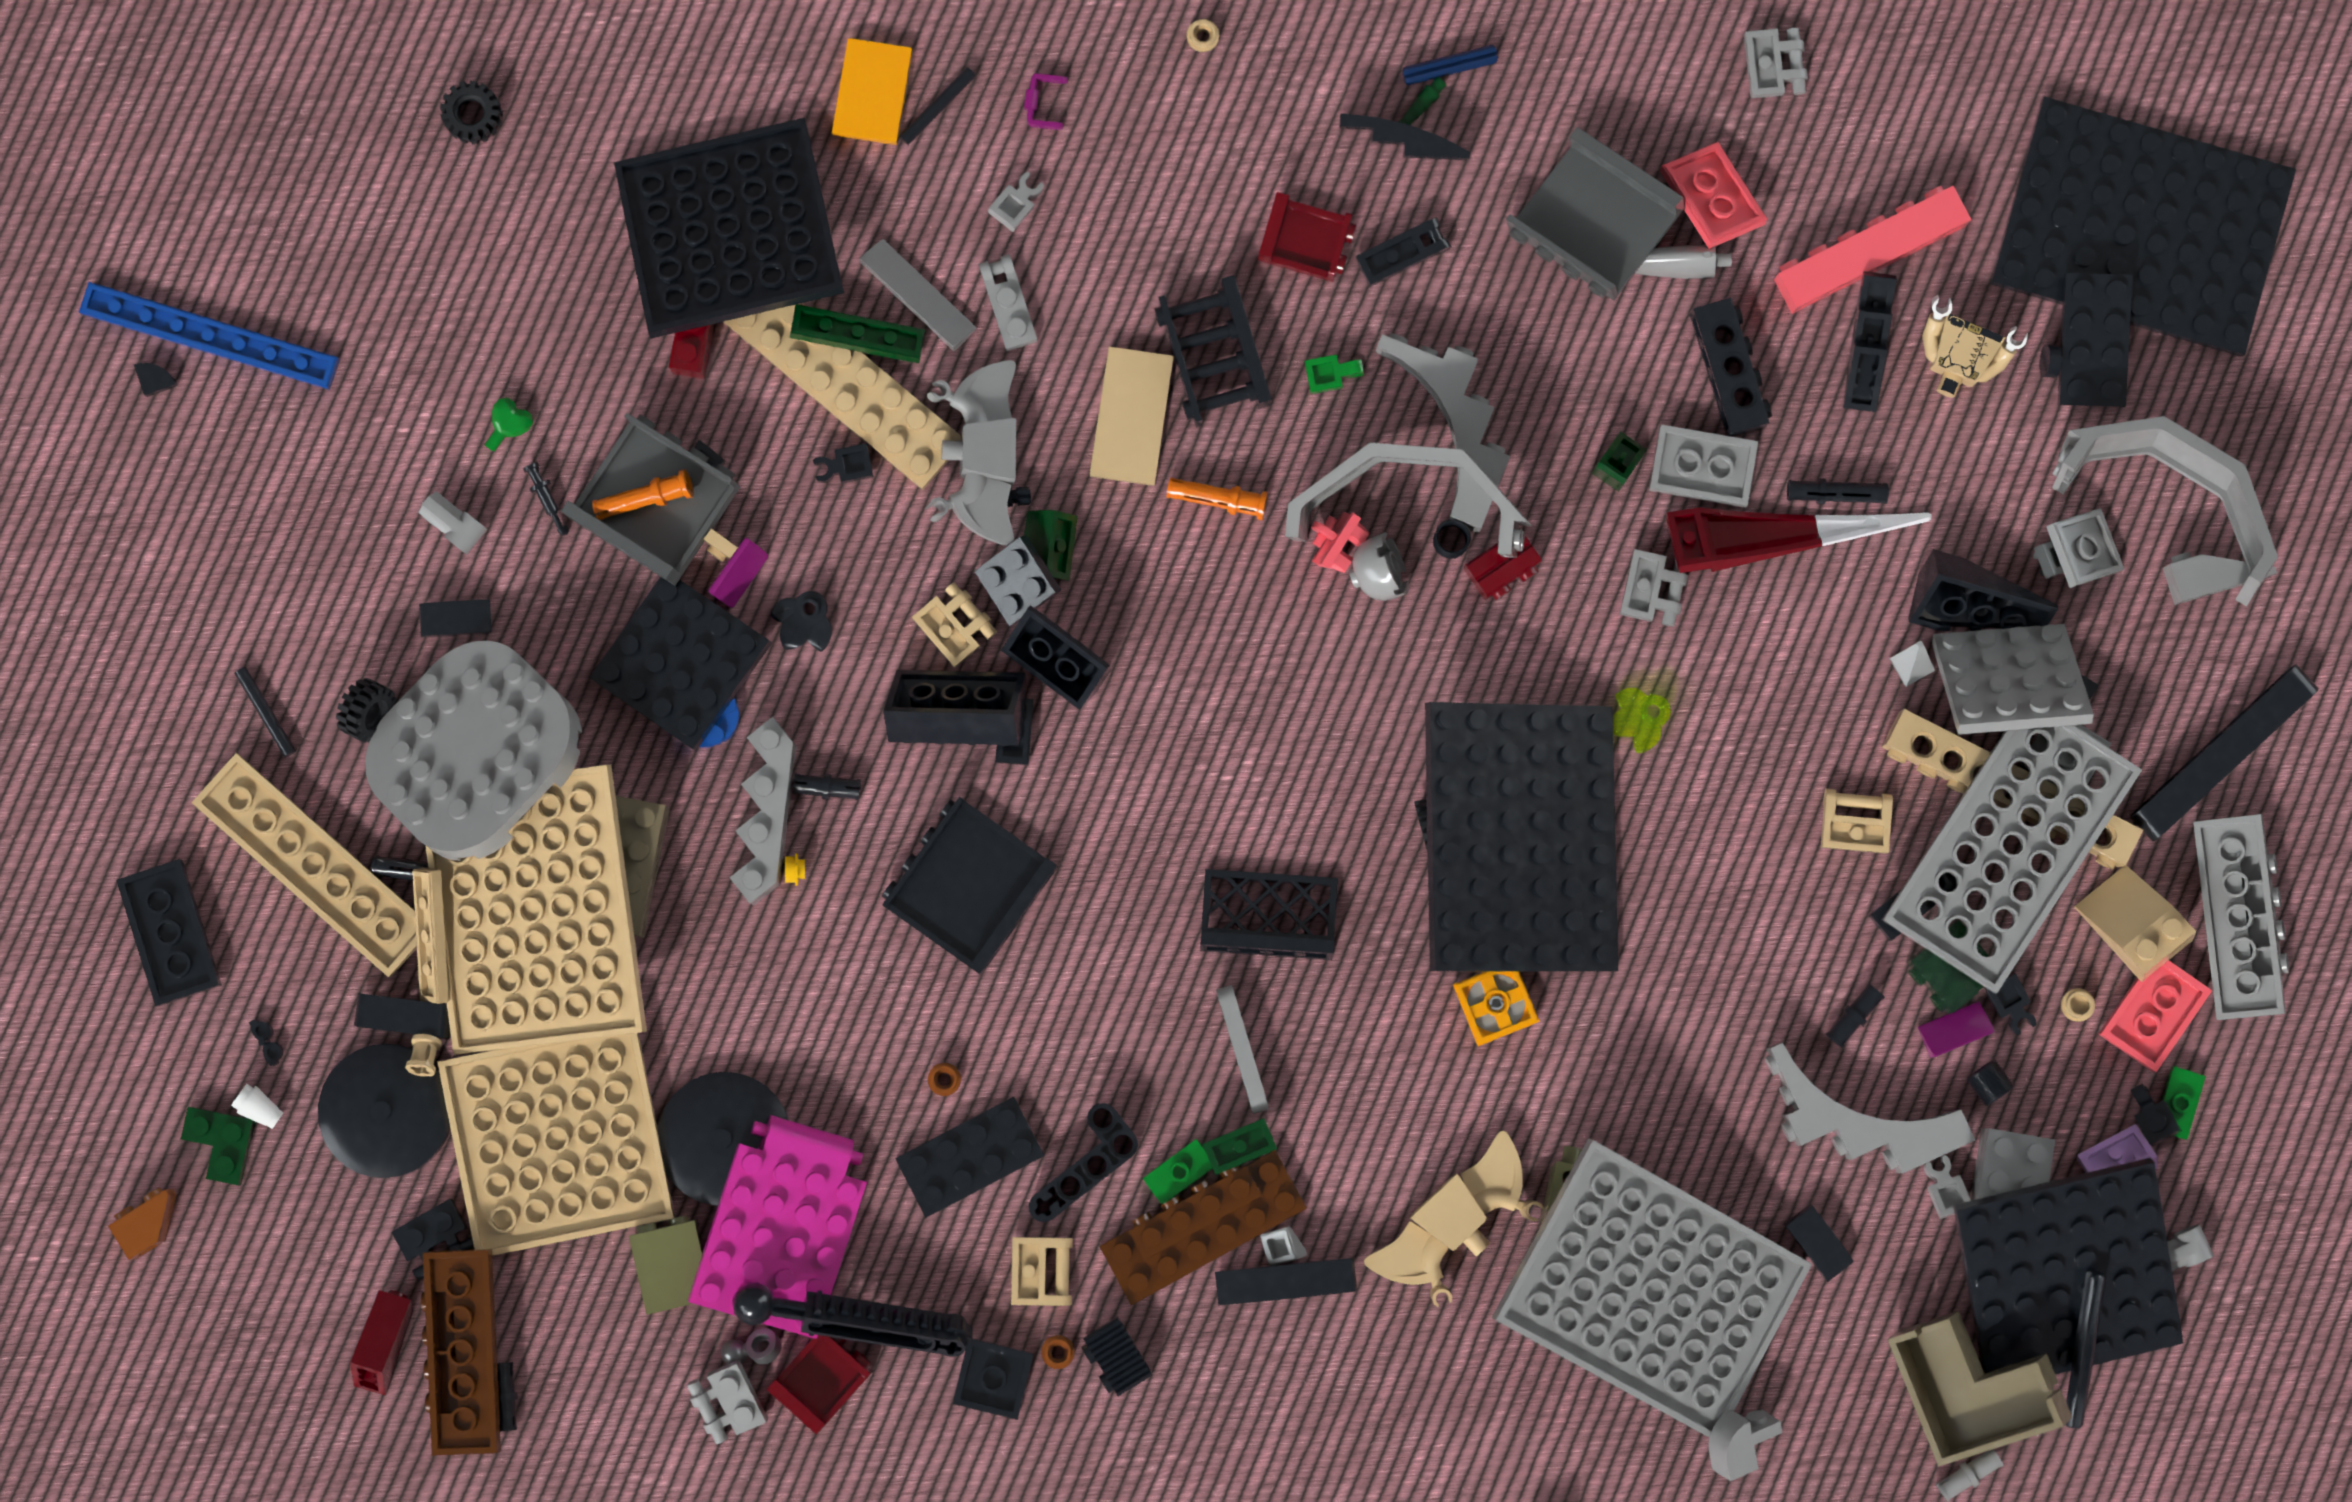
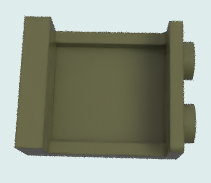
(666, 1262)

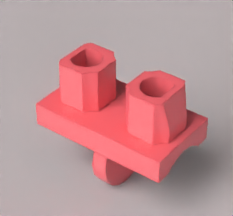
(1333, 537)

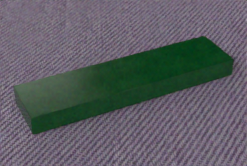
(857, 333)

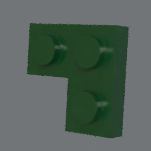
(228, 1136)

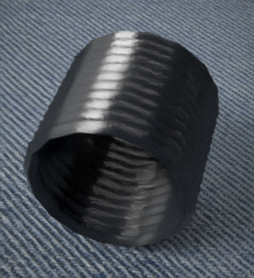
(1451, 523)
(1990, 1082)

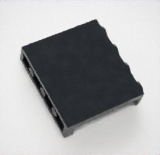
(968, 885)

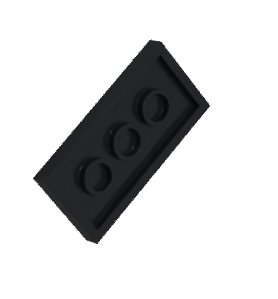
(2095, 339)
(168, 932)
(969, 1157)

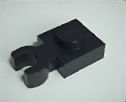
(850, 464)
(2010, 1001)

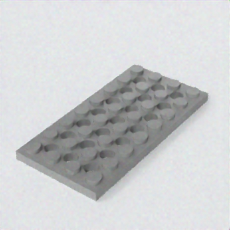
(2045, 887)

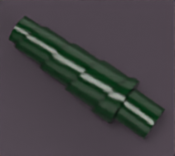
(1424, 100)

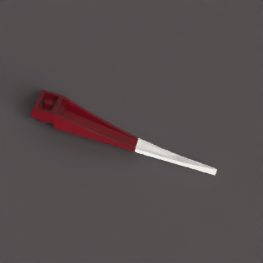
(1734, 538)

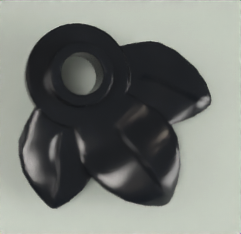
(800, 625)

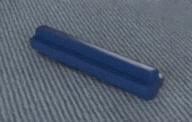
(1450, 64)

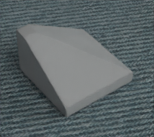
(1912, 663)
(1282, 1246)

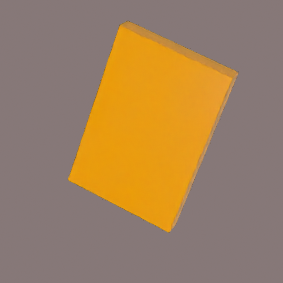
(872, 91)

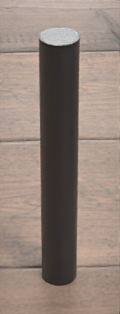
(937, 106)
(265, 712)

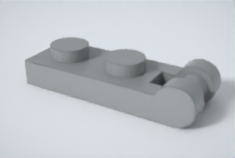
(1008, 304)

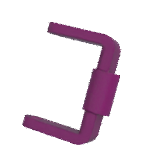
(1031, 100)

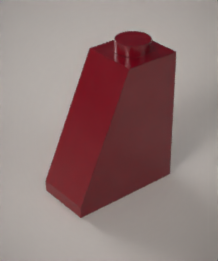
(381, 1342)

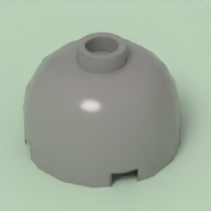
(1379, 569)

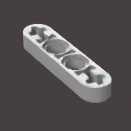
(1242, 1049)

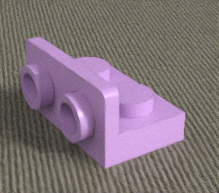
(2117, 1150)

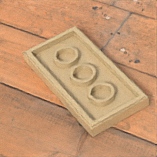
(1131, 416)

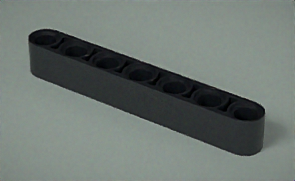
(2224, 752)

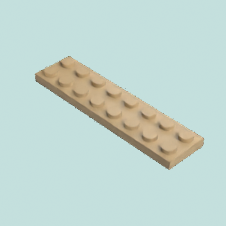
(854, 393)
(311, 864)

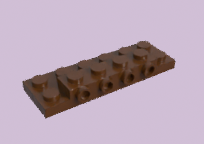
(1202, 1226)
(461, 1352)

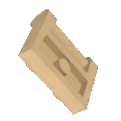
(1856, 832)
(1030, 1271)

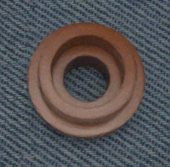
(934, 1074)
(1050, 1360)

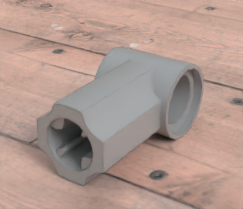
(456, 525)
(2188, 1247)

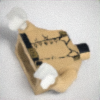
(1964, 350)

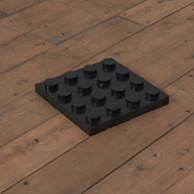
(680, 661)

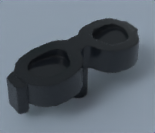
(263, 1032)

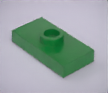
(2182, 1096)
(1178, 1172)

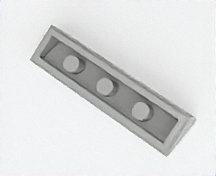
(917, 294)

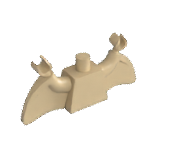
(1453, 1218)

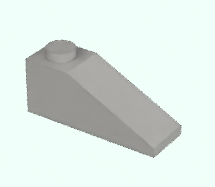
(2204, 575)

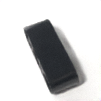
(402, 1015)

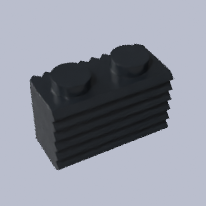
(1117, 1357)

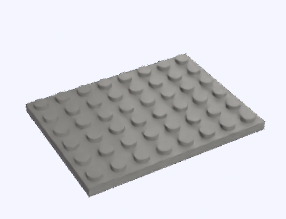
(1651, 1289)

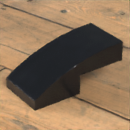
(455, 618)
(1819, 1242)

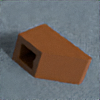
(145, 1226)

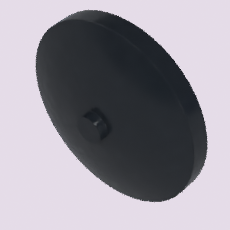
(382, 1115)
(707, 1124)

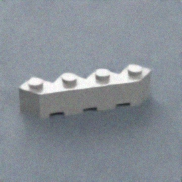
(767, 829)

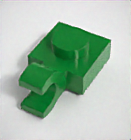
(1327, 374)

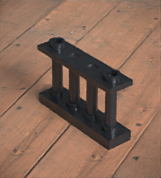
(1235, 328)

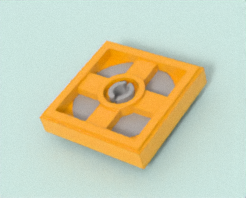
(1495, 1005)

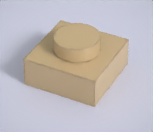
(719, 546)

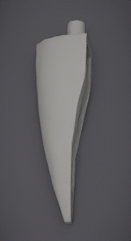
(1684, 262)

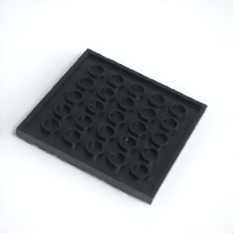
(728, 228)
(2031, 1258)

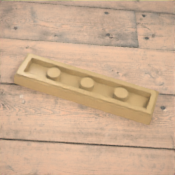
(430, 935)

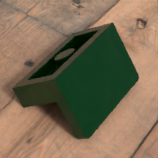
(1053, 539)
(1239, 1146)

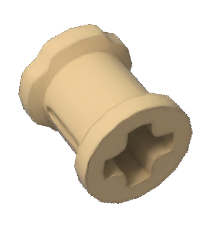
(423, 1055)

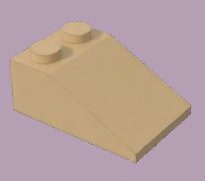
(2136, 922)

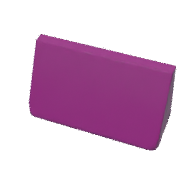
(738, 573)
(1955, 1029)

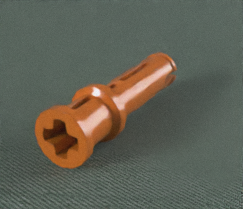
(657, 492)
(1232, 499)

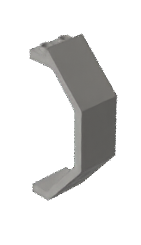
(2192, 459)
(1299, 509)

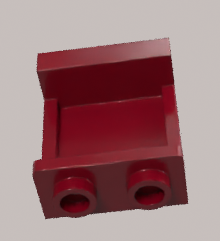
(1306, 238)
(820, 1380)

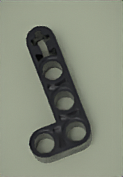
(1080, 1170)

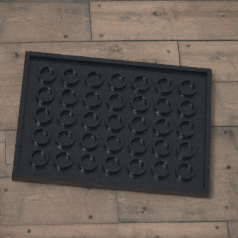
(2148, 205)
(1521, 838)

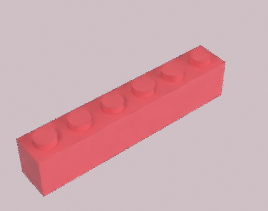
(1871, 249)

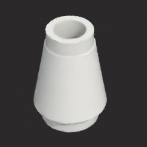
(257, 1106)

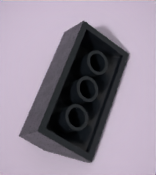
(956, 707)

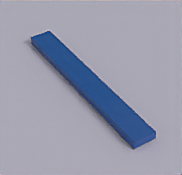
(209, 335)

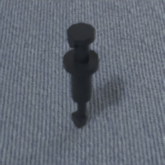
(545, 496)

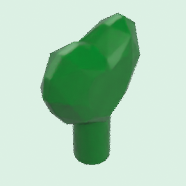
(507, 422)

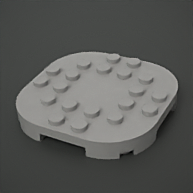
(472, 749)

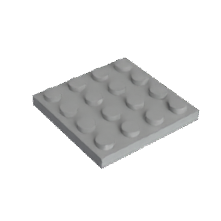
(2012, 679)

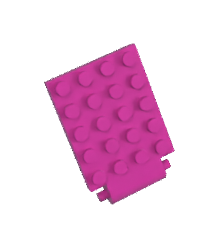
(781, 1218)

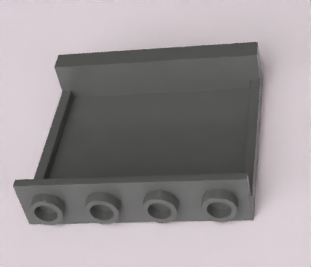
(655, 535)

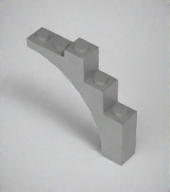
(1466, 417)
(1816, 1114)

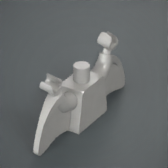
(984, 452)

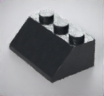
(1056, 658)

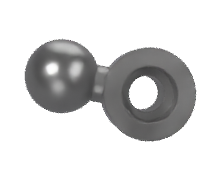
(754, 1347)

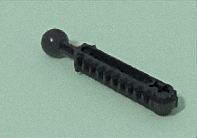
(858, 1320)

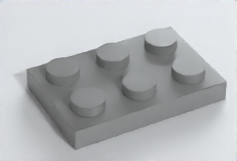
(1703, 466)

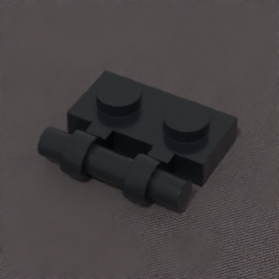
(430, 1230)

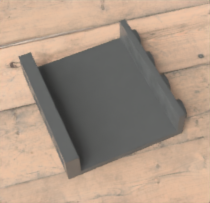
(1597, 216)

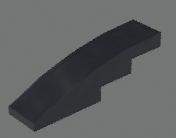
(1416, 141)
(1869, 341)
(1286, 1281)

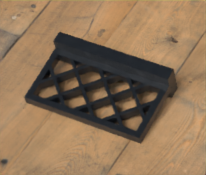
(1274, 942)

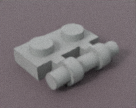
(1765, 63)
(1643, 587)
(736, 1397)

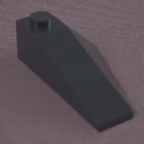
(1964, 594)

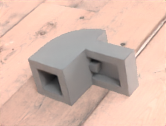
(1734, 1440)

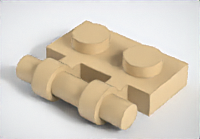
(947, 632)

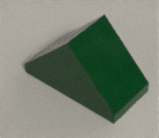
(1619, 461)

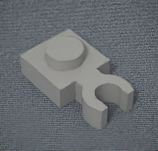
(1013, 204)
(1946, 1190)

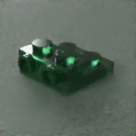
(1946, 983)

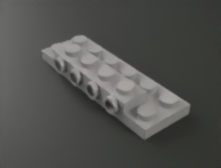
(2241, 917)

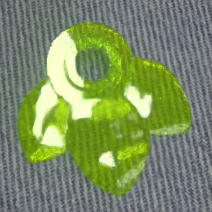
(1635, 720)

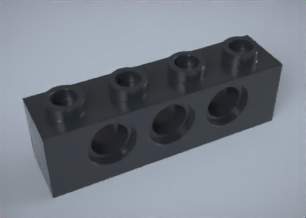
(1735, 418)

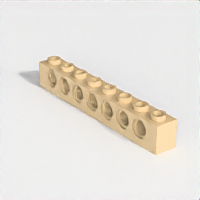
(1908, 726)

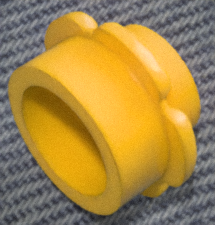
(794, 869)

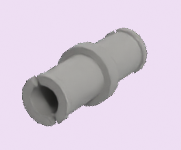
(1969, 1474)

